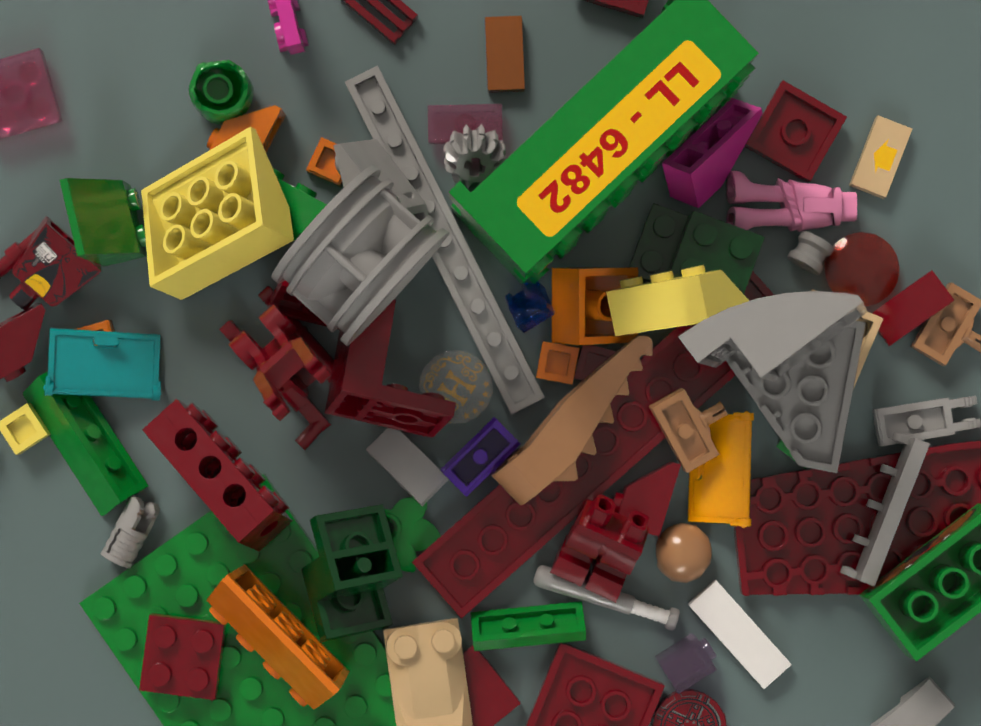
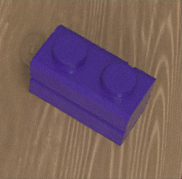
(480, 456)

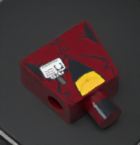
(50, 267)

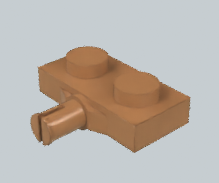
(950, 327)
(687, 428)

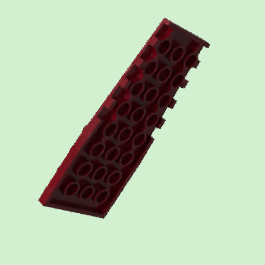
(810, 516)

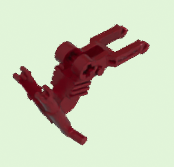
(285, 366)

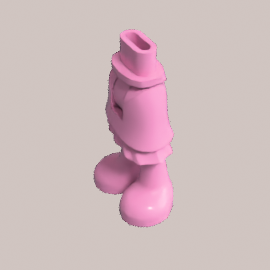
(802, 204)

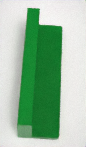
(87, 446)

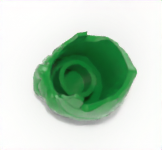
(220, 91)

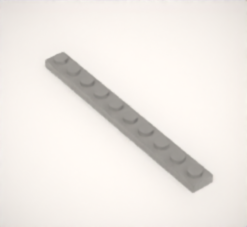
(454, 255)

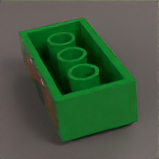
(932, 588)

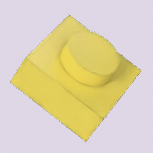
(23, 429)

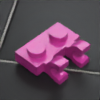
(288, 33)

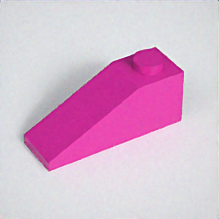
(710, 153)

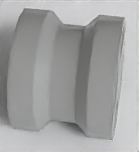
(810, 252)

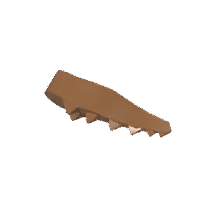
(569, 427)

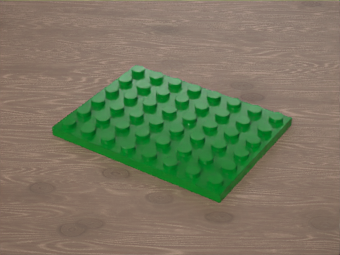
(179, 581)

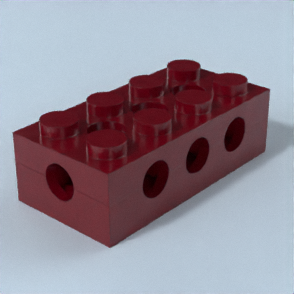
(218, 475)

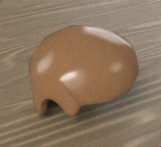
(683, 552)

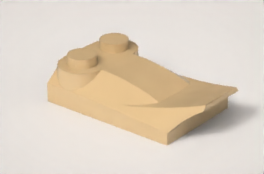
(428, 674)

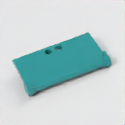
(103, 370)

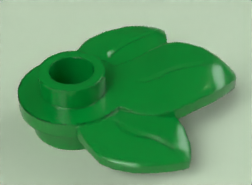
(410, 531)

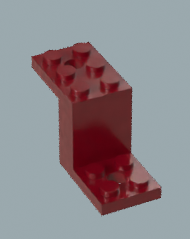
(358, 376)

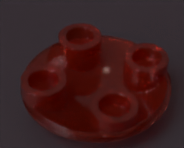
(863, 267)

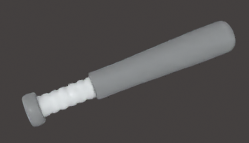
(625, 602)

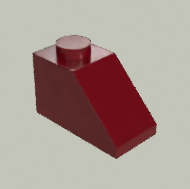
(19, 341)
(649, 495)

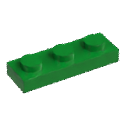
(528, 626)

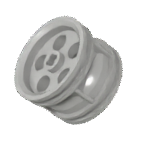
(357, 255)

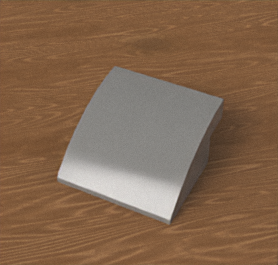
(773, 330)

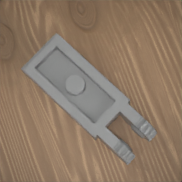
(922, 419)

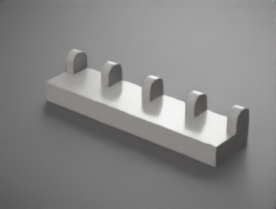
(889, 510)

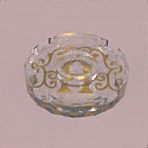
(459, 379)

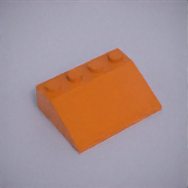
(277, 637)

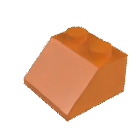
(582, 304)

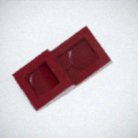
(912, 307)

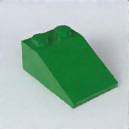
(104, 220)

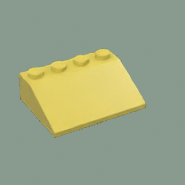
(214, 216)

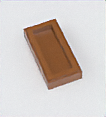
(504, 54)

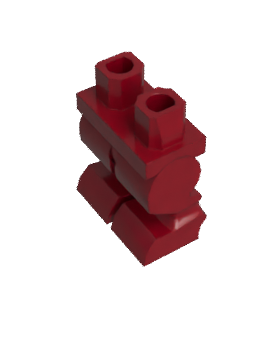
(609, 539)

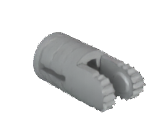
(130, 531)

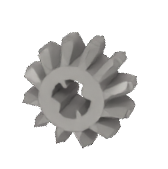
(473, 154)

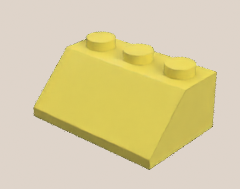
(671, 300)

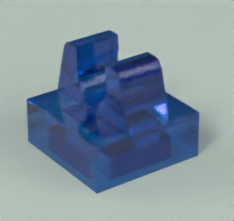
(529, 306)

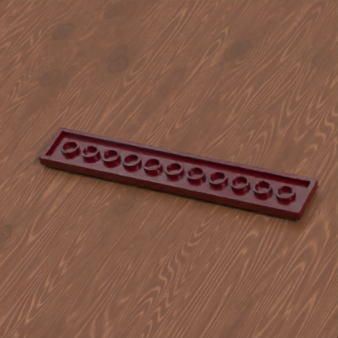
(503, 535)

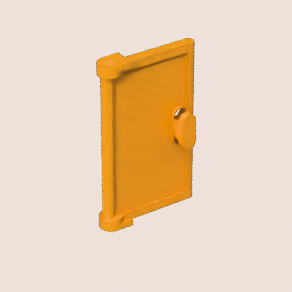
(725, 482)

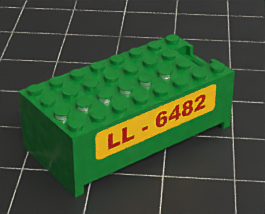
(607, 138)

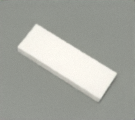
(739, 634)

